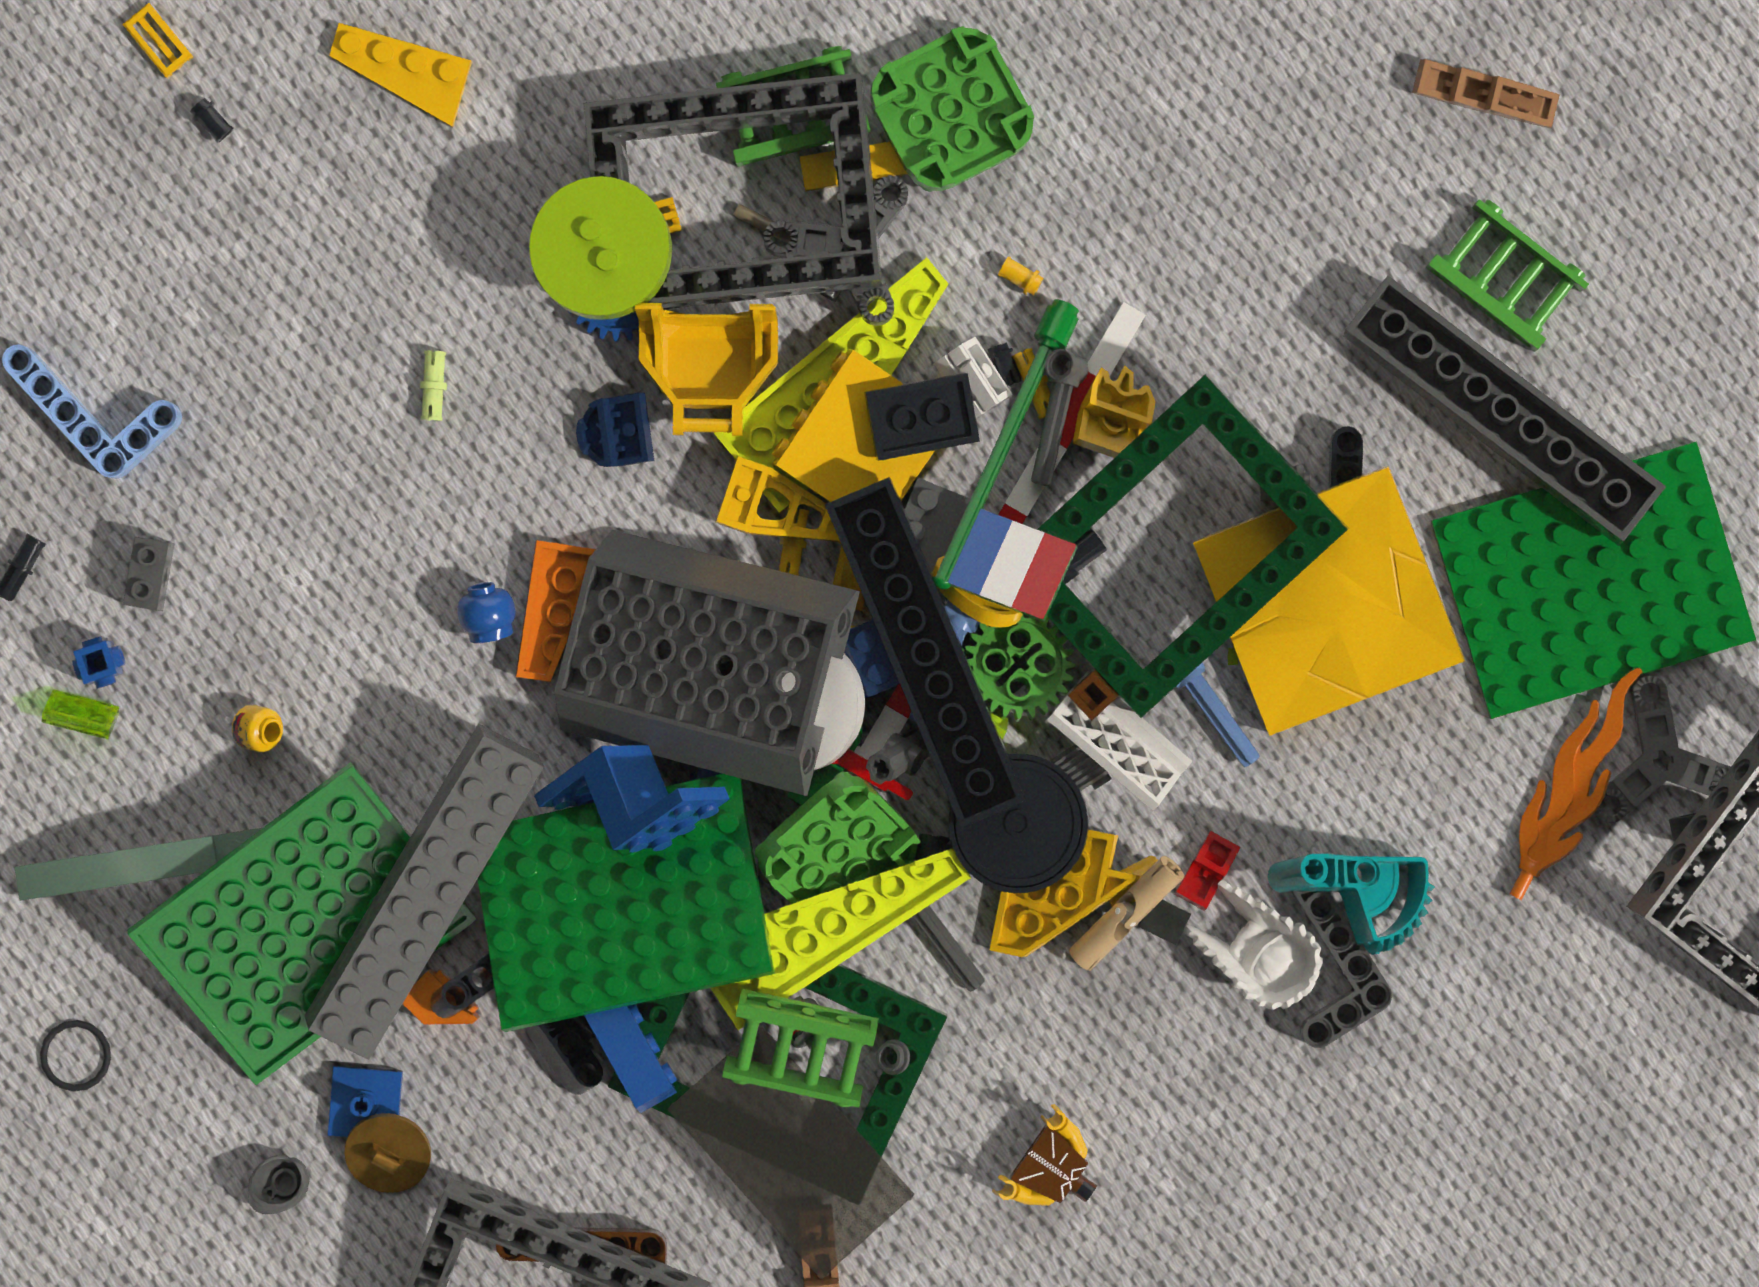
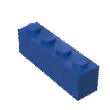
(633, 1055)

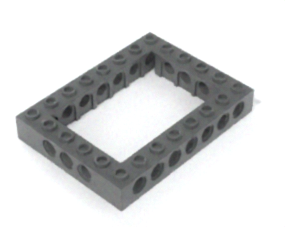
(749, 106)
(1689, 864)
(535, 1236)

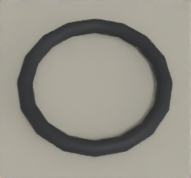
(106, 1050)

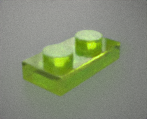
(80, 714)

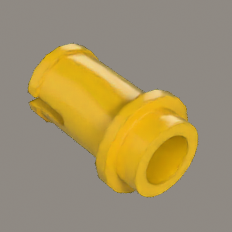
(1021, 276)

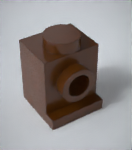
(1093, 694)

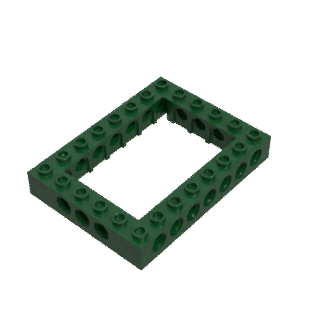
(1316, 531)
(915, 1021)

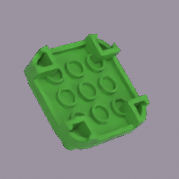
(951, 109)
(835, 840)

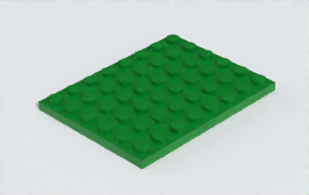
(1568, 610)
(274, 916)
(617, 928)

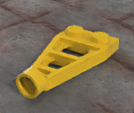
(743, 497)

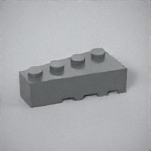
(934, 518)

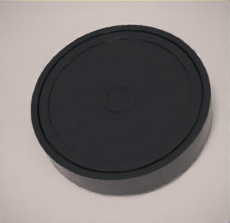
(1029, 842)

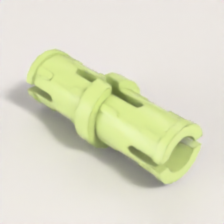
(433, 385)

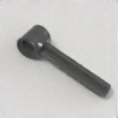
(1056, 410)
(949, 949)

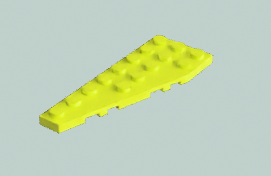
(773, 411)

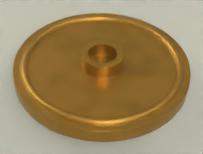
(387, 1153)

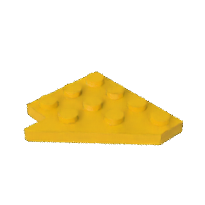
(1034, 918)

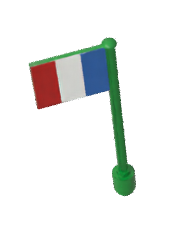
(995, 554)

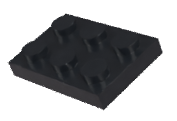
(921, 416)

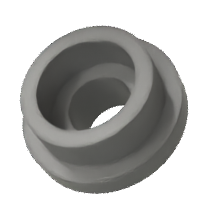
(885, 1060)

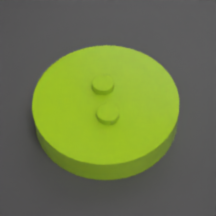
(600, 247)

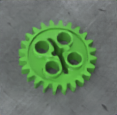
(1040, 686)

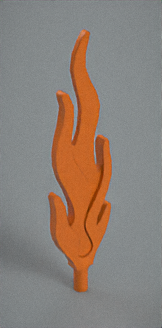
(1570, 801)

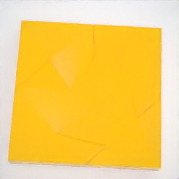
(1350, 620)

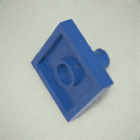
(362, 1093)

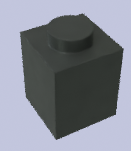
(1165, 921)

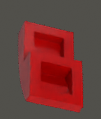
(1207, 870)

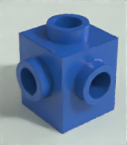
(85, 662)

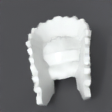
(1269, 957)

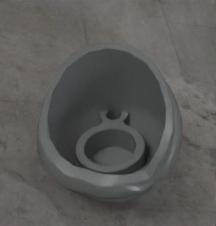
(281, 1176)

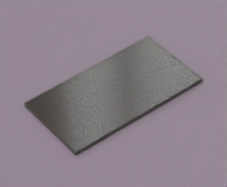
(793, 1160)

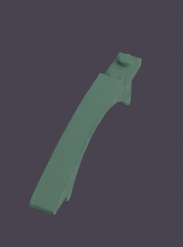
(126, 865)

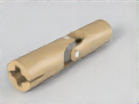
(1124, 916)

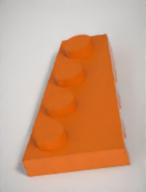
(550, 607)

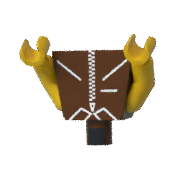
(1050, 1166)

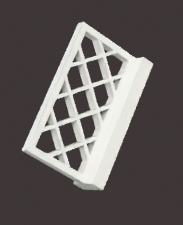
(1137, 745)

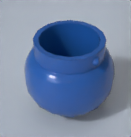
(486, 613)

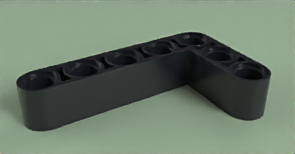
(544, 1037)

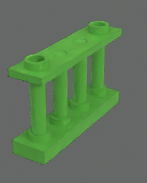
(783, 139)
(1475, 288)
(807, 1017)

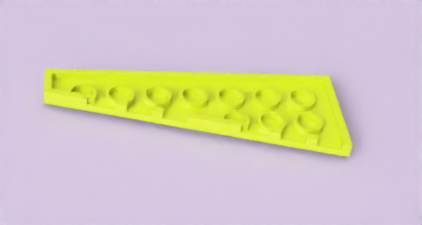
(835, 925)

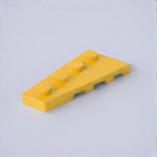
(413, 72)

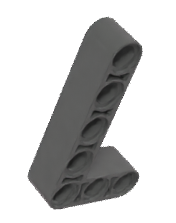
(1341, 955)

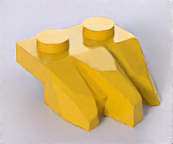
(1113, 413)

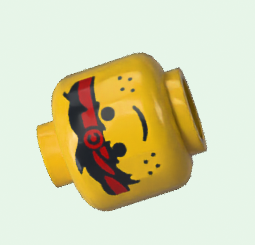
(257, 728)

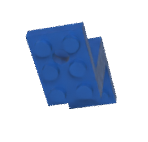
(632, 797)

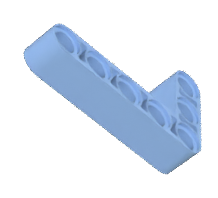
(83, 419)

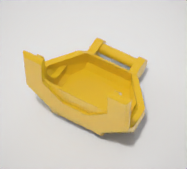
(708, 360)

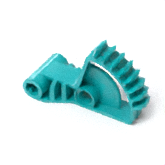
(1361, 897)

